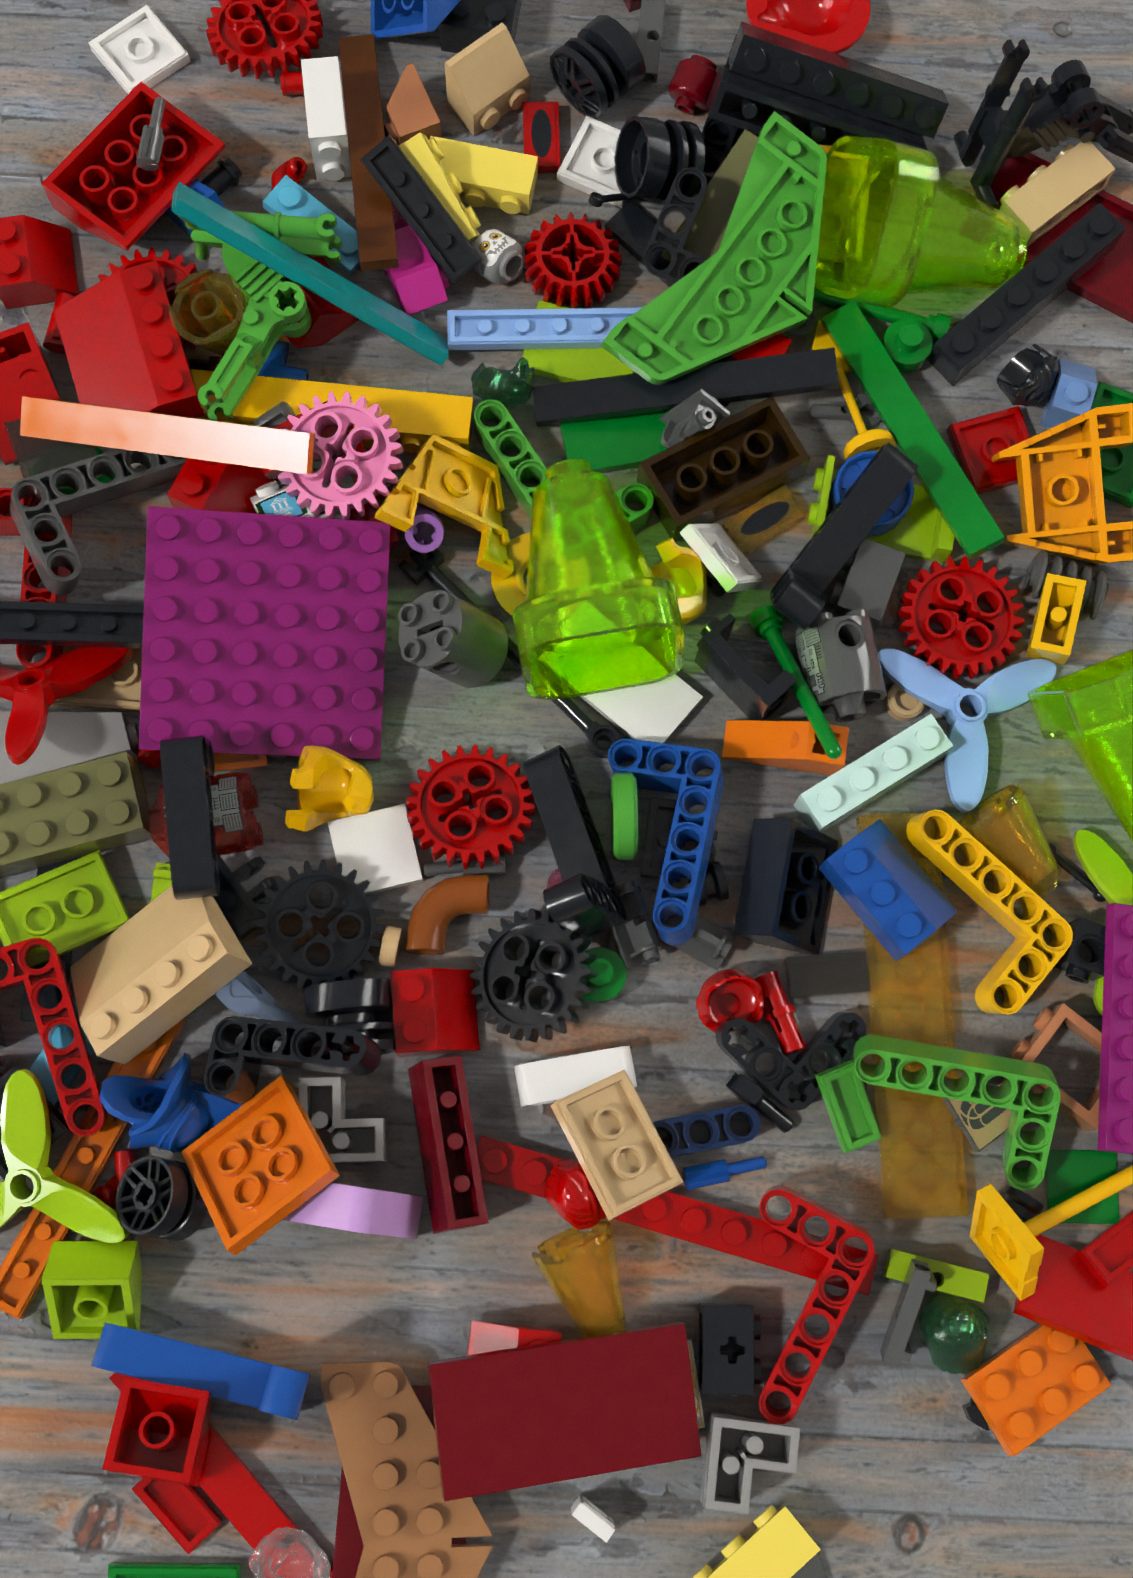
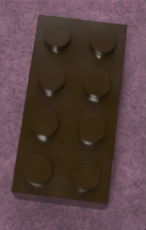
(723, 468)

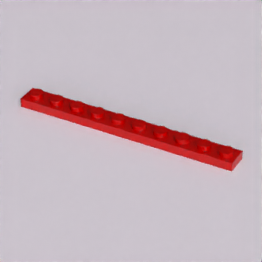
(675, 1217)

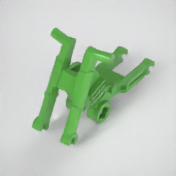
(267, 298)

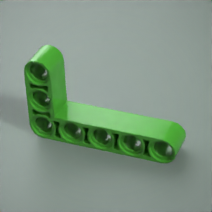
(529, 465)
(973, 1088)

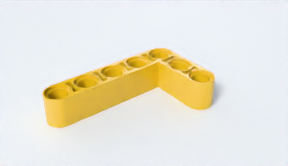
(1000, 905)

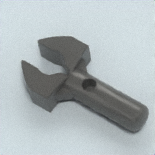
(841, 412)

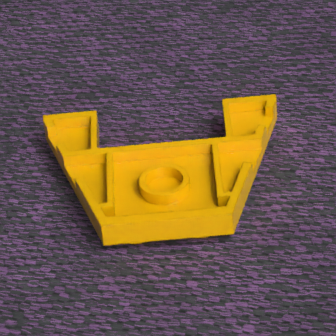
(458, 487)

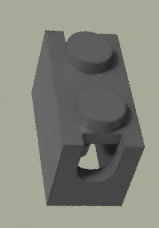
(868, 581)

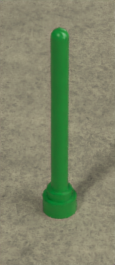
(937, 325)
(768, 625)

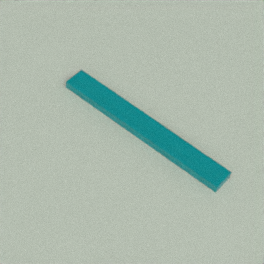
(308, 273)

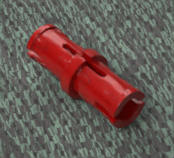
(780, 1014)

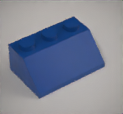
(407, 17)
(887, 889)

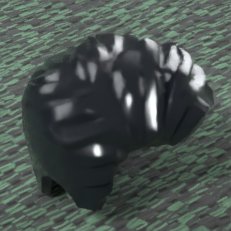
(1029, 376)

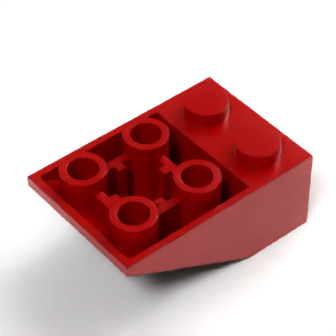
(22, 373)

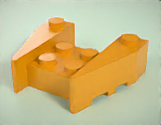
(1064, 488)

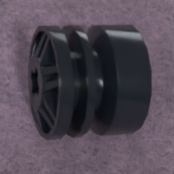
(597, 66)
(653, 153)
(352, 1006)

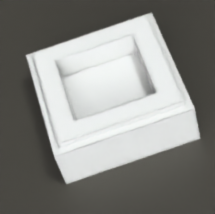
(593, 1518)

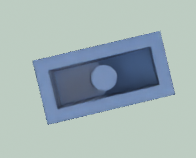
(1071, 394)

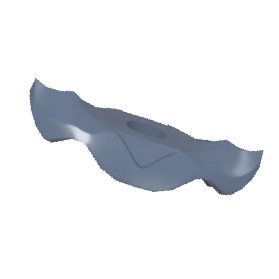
(249, 998)

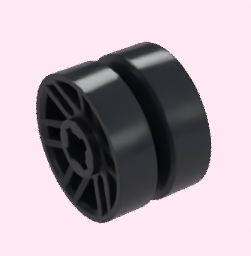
(159, 1199)

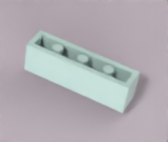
(873, 774)

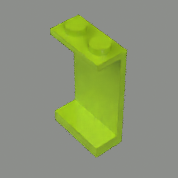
(919, 533)

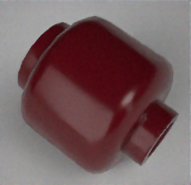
(692, 84)

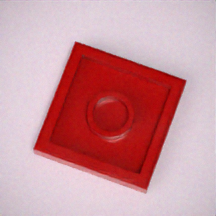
(983, 437)

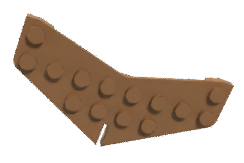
(395, 1477)

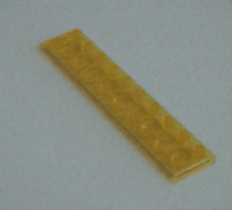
(913, 1002)

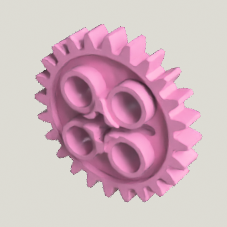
(371, 466)

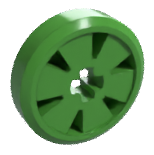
(624, 816)

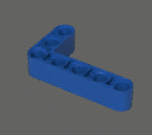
(685, 826)
(196, 1367)

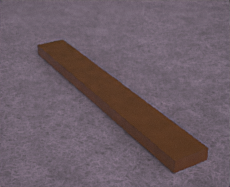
(365, 131)

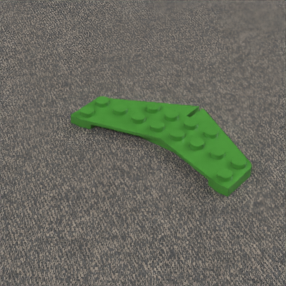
(736, 292)

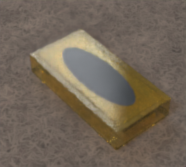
(764, 520)

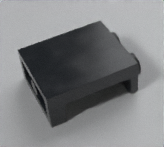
(736, 676)

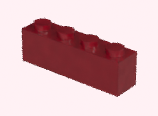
(447, 1144)

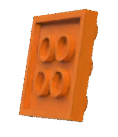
(259, 1165)

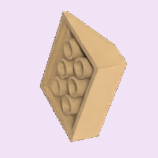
(154, 973)

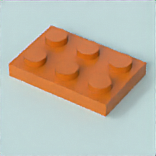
(1034, 1386)

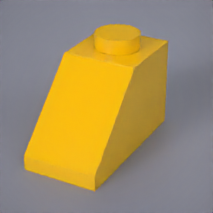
(1056, 619)

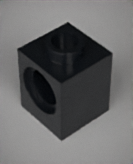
(1093, 936)

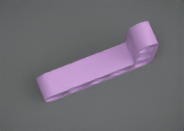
(362, 1211)

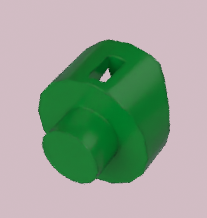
(908, 344)
(610, 975)

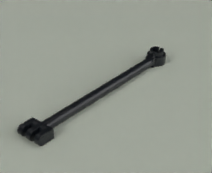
(429, 569)

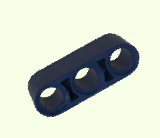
(718, 1124)

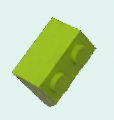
(91, 1286)

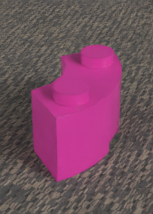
(417, 280)

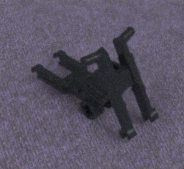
(1039, 118)

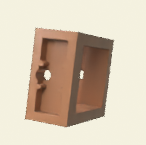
(1046, 1024)

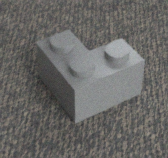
(343, 1138)
(736, 1447)

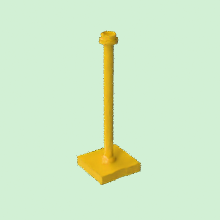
(1013, 1244)

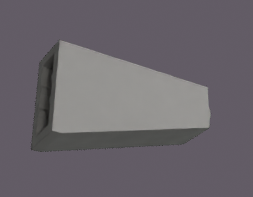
(71, 740)

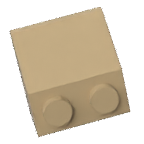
(486, 80)

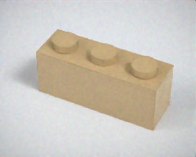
(1057, 190)

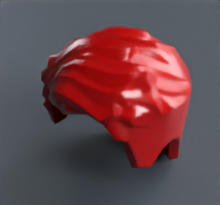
(729, 995)
(572, 1195)

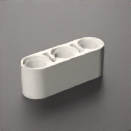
(558, 1077)

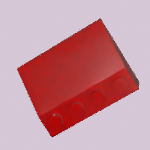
(106, 189)
(126, 346)

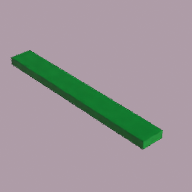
(913, 430)

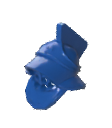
(164, 1110)

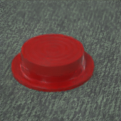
(820, 23)

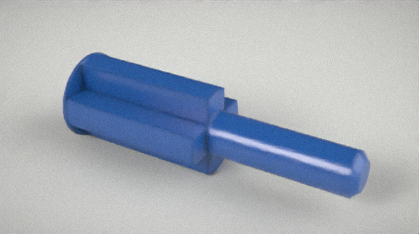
(719, 1171)

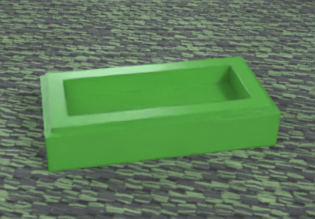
(848, 1107)

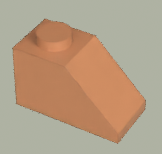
(411, 109)

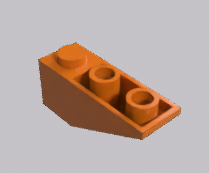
(782, 745)

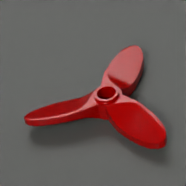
(38, 688)

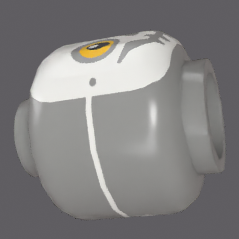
(501, 256)

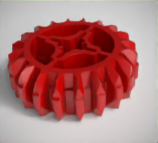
(592, 252)

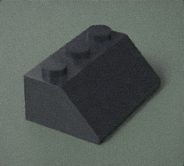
(782, 886)

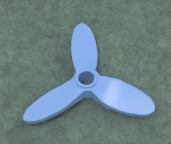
(968, 758)

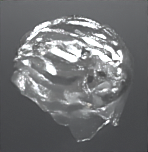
(289, 1555)

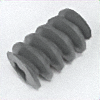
(1095, 588)

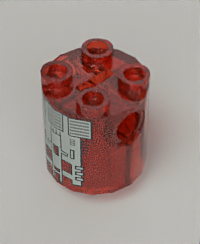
(232, 810)

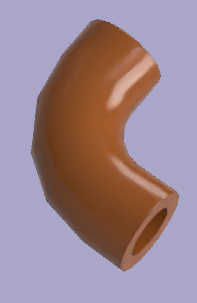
(440, 906)

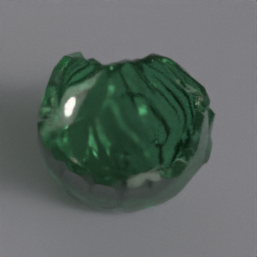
(509, 387)
(954, 1333)

